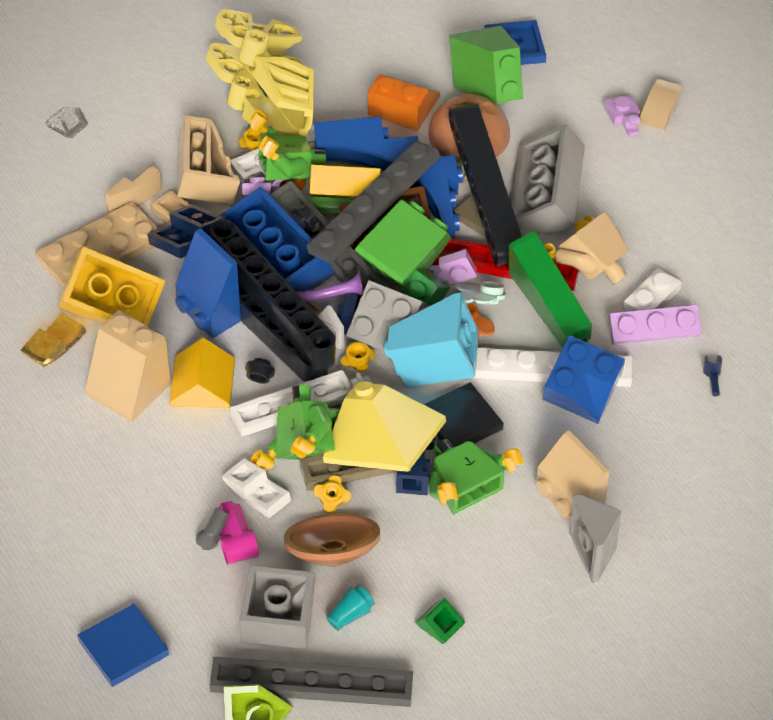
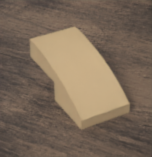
(660, 104)
(138, 191)

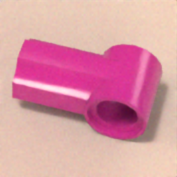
(236, 539)

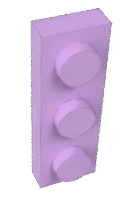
(654, 324)

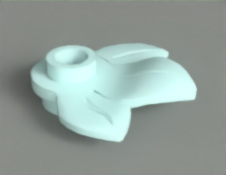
(486, 293)

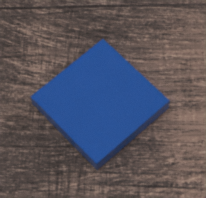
(528, 38)
(123, 645)

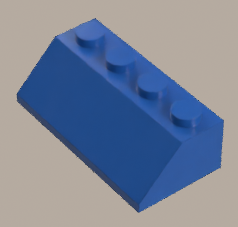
(279, 240)

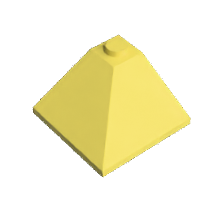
(382, 429)

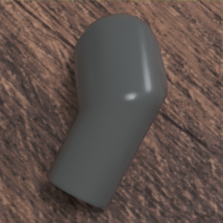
(209, 537)

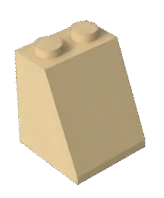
(128, 366)

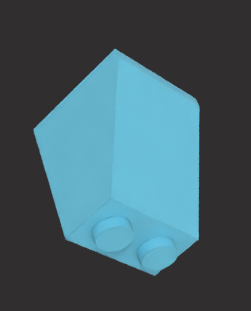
(435, 344)

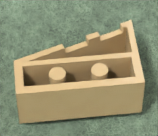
(202, 164)

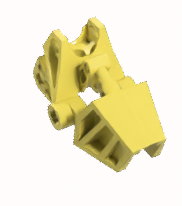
(260, 63)

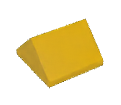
(202, 377)

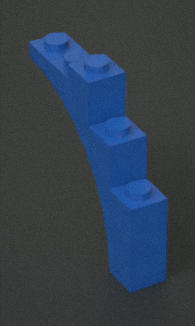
(368, 144)

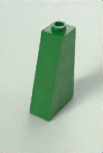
(547, 289)

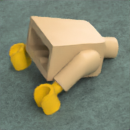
(593, 248)

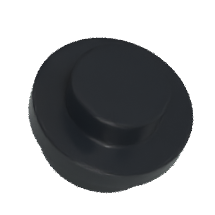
(304, 217)
(259, 370)

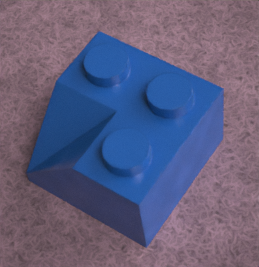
(583, 379)

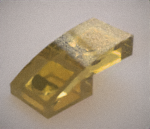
(54, 342)

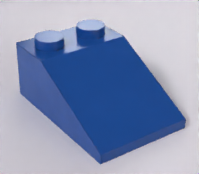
(209, 286)

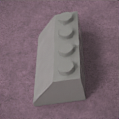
(548, 181)

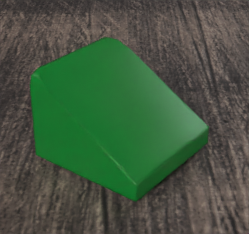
(440, 621)

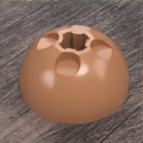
(494, 118)

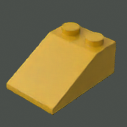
(103, 286)

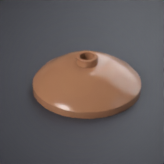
(332, 538)

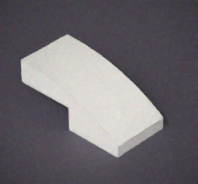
(255, 489)

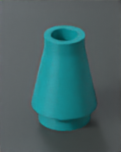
(352, 606)

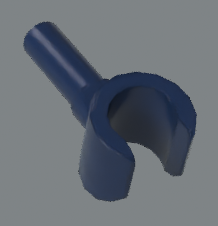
(713, 370)

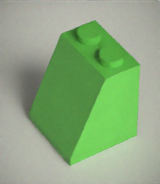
(487, 64)
(403, 243)

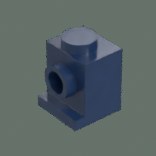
(416, 479)

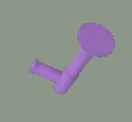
(354, 285)

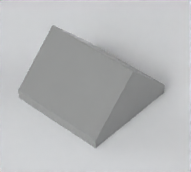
(594, 533)

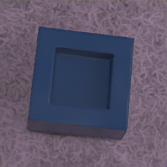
(346, 312)

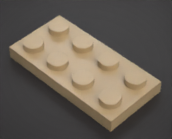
(115, 235)

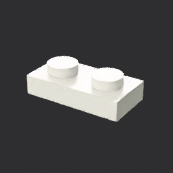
(653, 292)

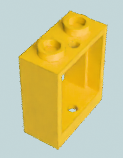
(341, 180)

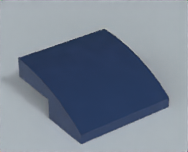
(179, 234)

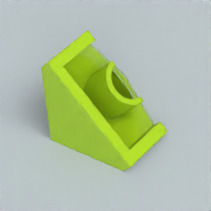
(253, 703)

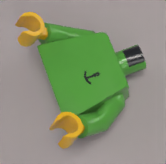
(284, 155)
(301, 430)
(468, 473)

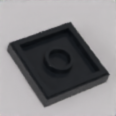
(466, 416)

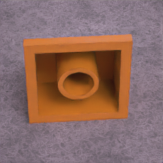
(400, 102)

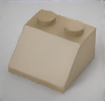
(571, 471)

